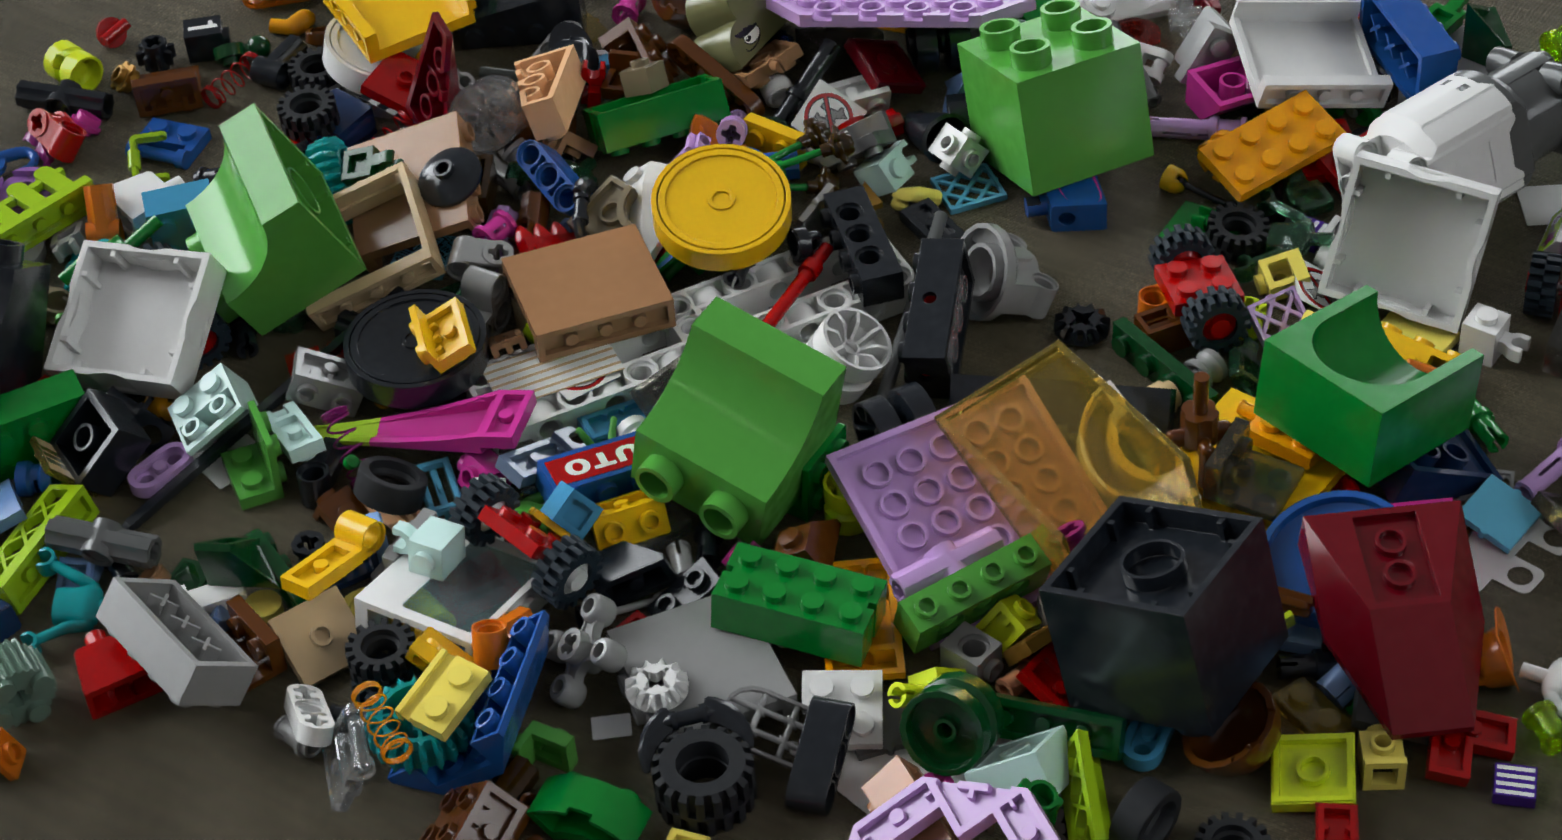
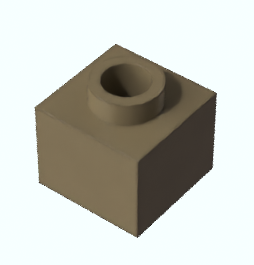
(643, 77)

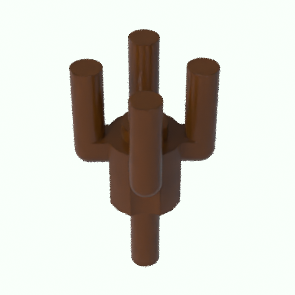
(1199, 424)

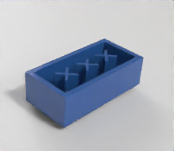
(1408, 43)

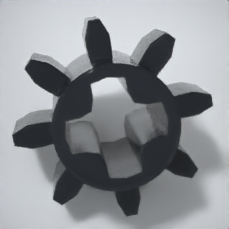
(155, 53)

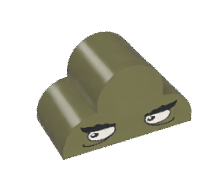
(732, 28)

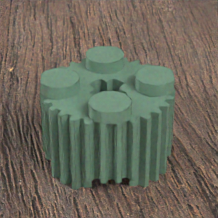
(24, 684)

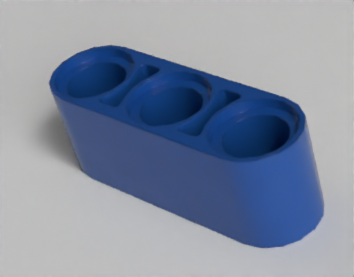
(549, 174)

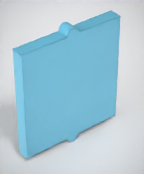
(1499, 513)

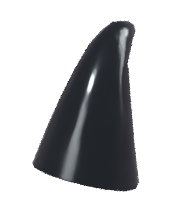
(925, 126)

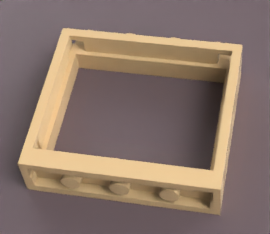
(406, 272)

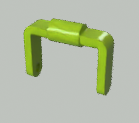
(134, 156)

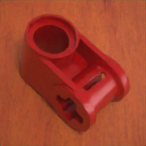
(56, 133)

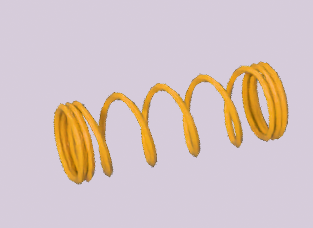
(374, 698)

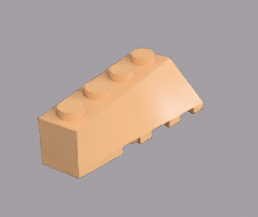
(550, 91)

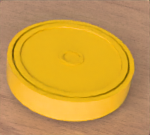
(721, 207)

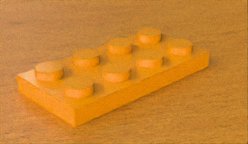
(1271, 146)

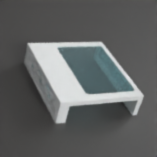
(481, 587)

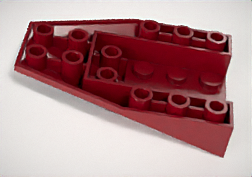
(1400, 611)

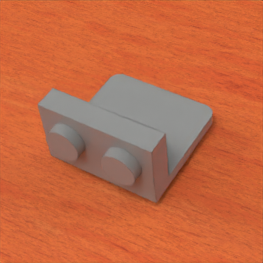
(1206, 43)

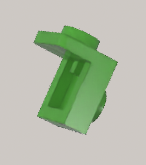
(547, 745)

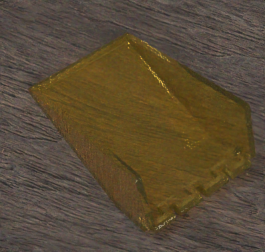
(1062, 448)

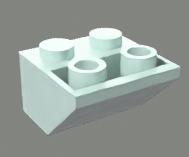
(210, 408)

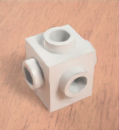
(958, 150)

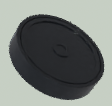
(384, 358)

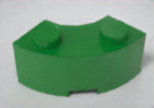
(587, 809)

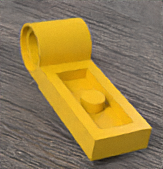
(354, 542)

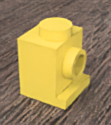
(1279, 272)
(1378, 751)

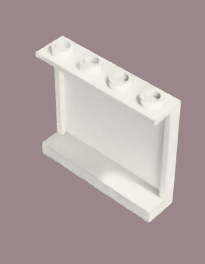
(1307, 48)

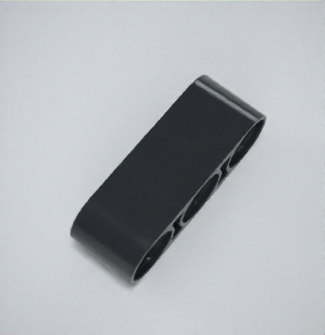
(820, 755)

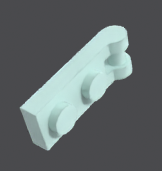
(295, 433)

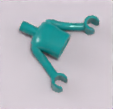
(72, 607)

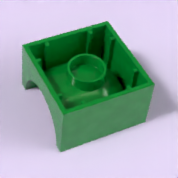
(1353, 396)

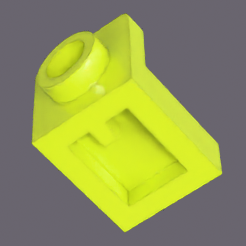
(1010, 621)

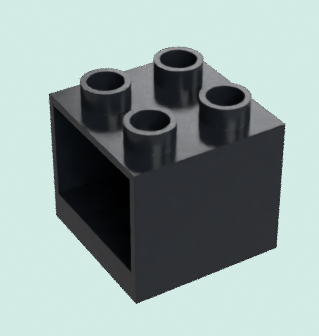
(1165, 614)

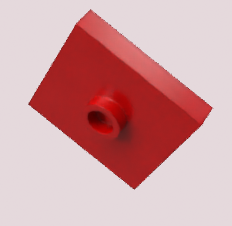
(391, 81)

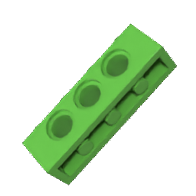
(971, 592)

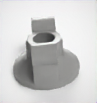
(1005, 275)

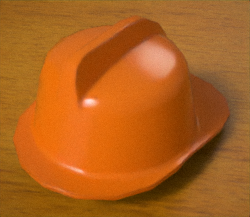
(1497, 656)

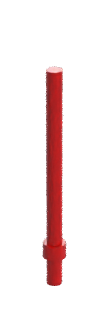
(808, 272)

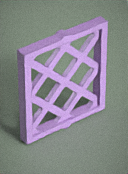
(1270, 300)

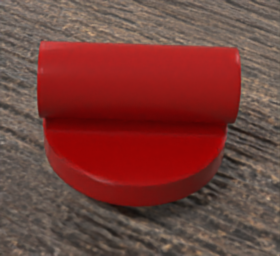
(112, 32)

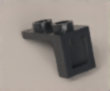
(690, 586)

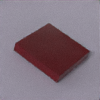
(884, 65)

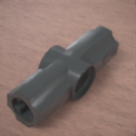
(103, 542)

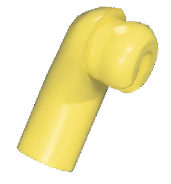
(914, 194)

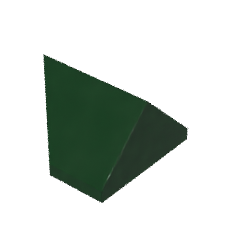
(1482, 33)
(235, 563)

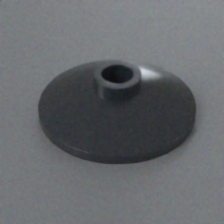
(450, 177)

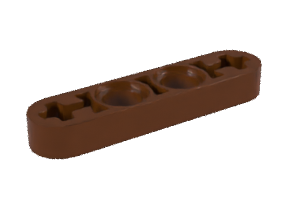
(696, 61)

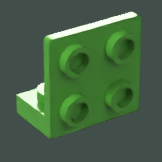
(254, 468)

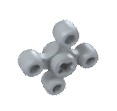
(584, 651)

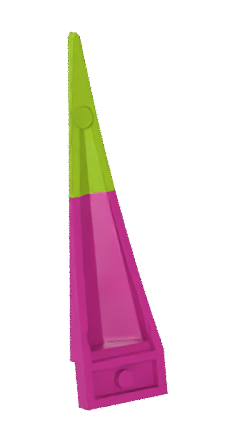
(460, 426)

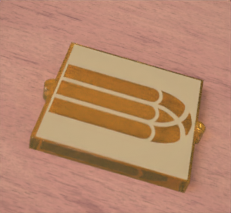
(52, 462)

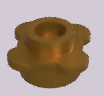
(122, 77)

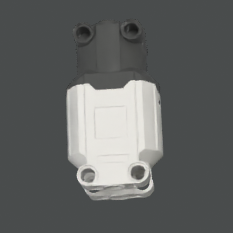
(1472, 123)

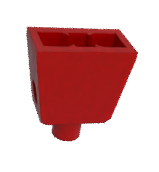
(110, 675)

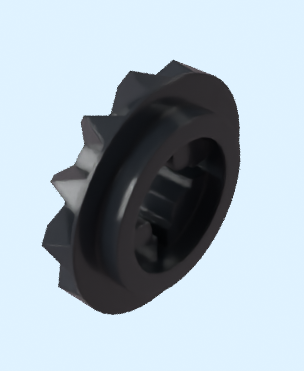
(1081, 334)

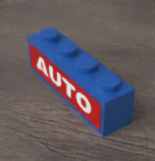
(593, 470)

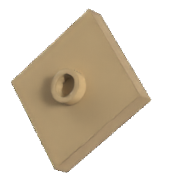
(316, 636)

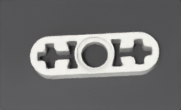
(309, 715)

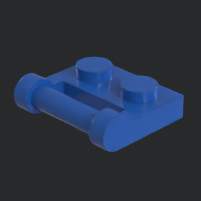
(182, 143)

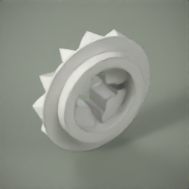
(652, 699)

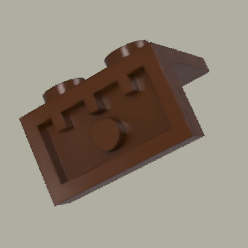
(634, 37)
(168, 91)
(255, 640)
(476, 813)

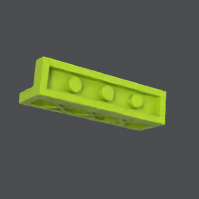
(18, 572)
(1085, 795)

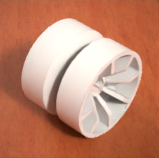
(856, 342)

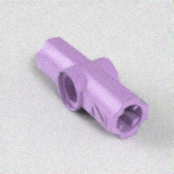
(943, 561)

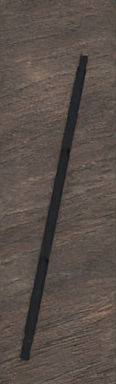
(220, 446)

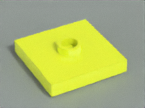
(1312, 771)

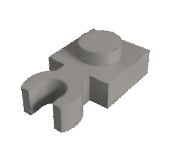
(68, 241)

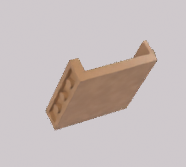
(391, 224)
(589, 292)

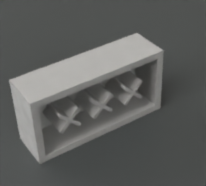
(176, 642)

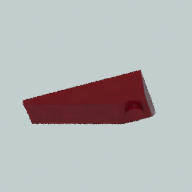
(436, 74)

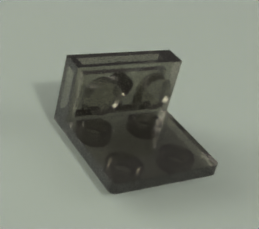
(1248, 478)

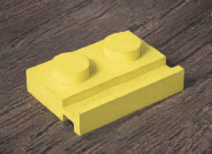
(443, 695)

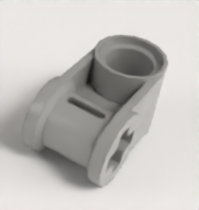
(478, 252)

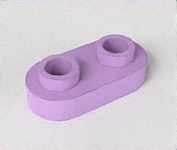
(158, 469)

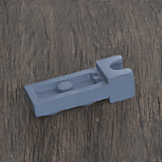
(521, 463)

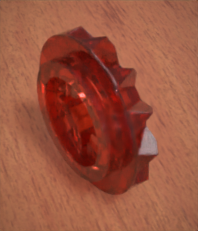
(1142, 30)

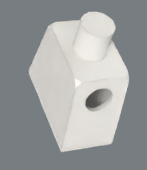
(129, 198)

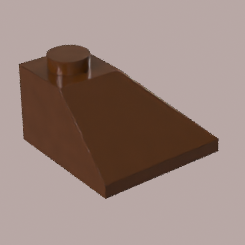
(810, 541)

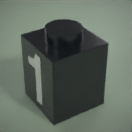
(204, 35)

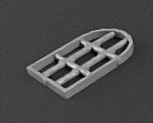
(761, 711)

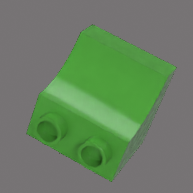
(270, 226)
(737, 423)

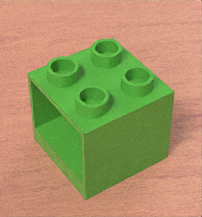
(1056, 96)

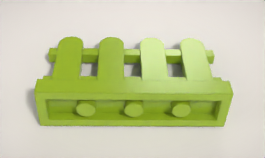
(42, 215)

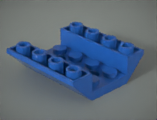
(496, 712)

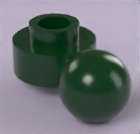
(231, 52)

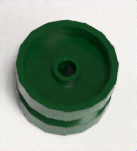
(952, 723)

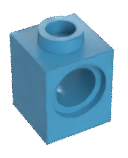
(571, 510)

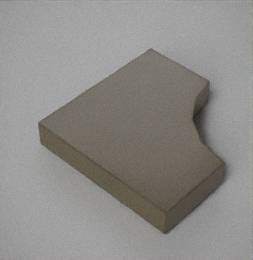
(609, 206)

